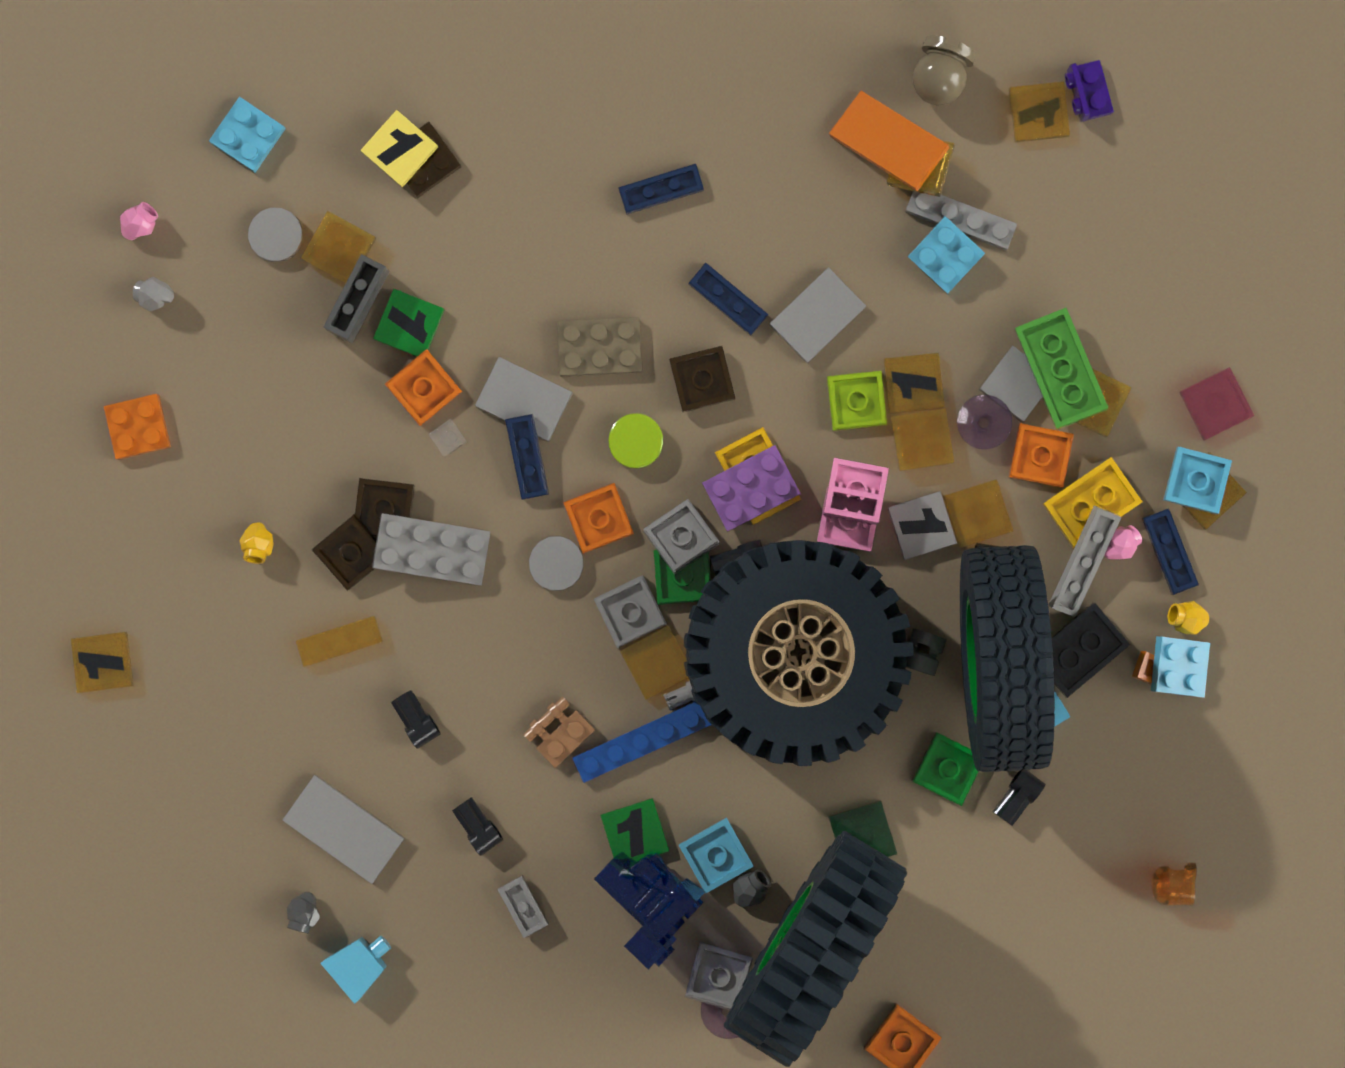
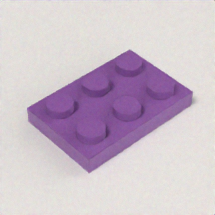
(751, 488)

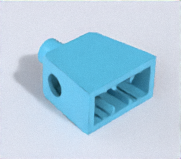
(357, 966)

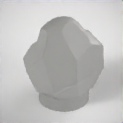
(152, 293)

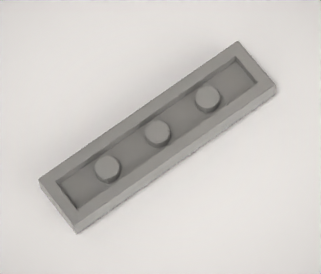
(968, 219)
(1084, 561)

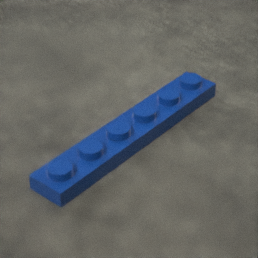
(640, 741)

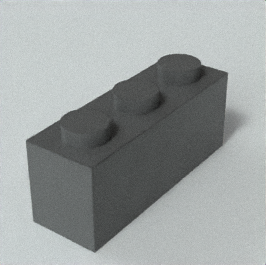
(356, 298)

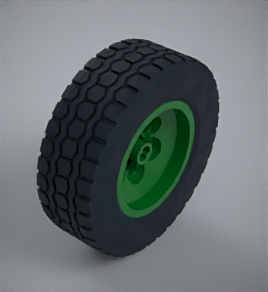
(1006, 658)

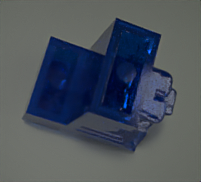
(654, 898)

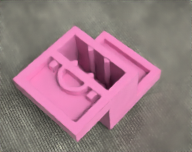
(852, 504)

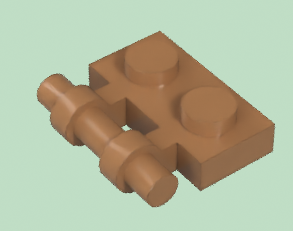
(565, 738)

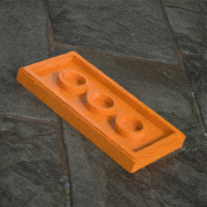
(889, 140)

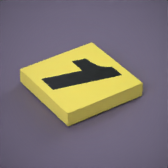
(399, 148)

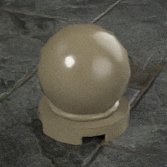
(941, 73)

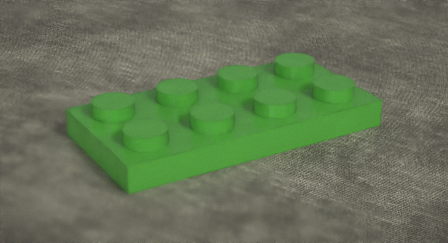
(1061, 368)

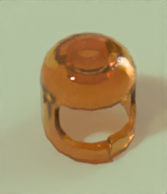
(1175, 886)

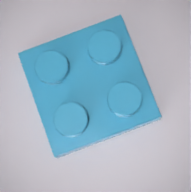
(247, 134)
(946, 254)
(1197, 480)
(1180, 666)
(716, 855)

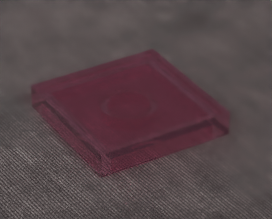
(1216, 404)

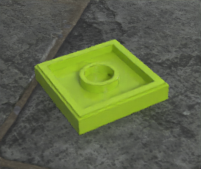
(857, 400)

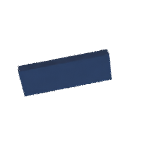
(661, 189)
(728, 299)
(527, 456)
(1170, 551)

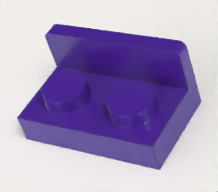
(1089, 90)

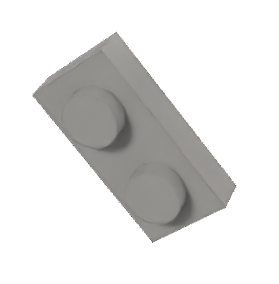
(523, 906)

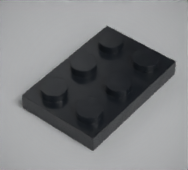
(1084, 649)

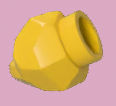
(256, 543)
(1188, 617)

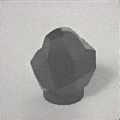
(751, 888)
(302, 913)

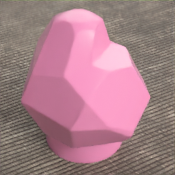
(138, 221)
(1123, 543)

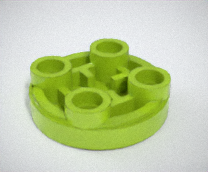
(635, 441)

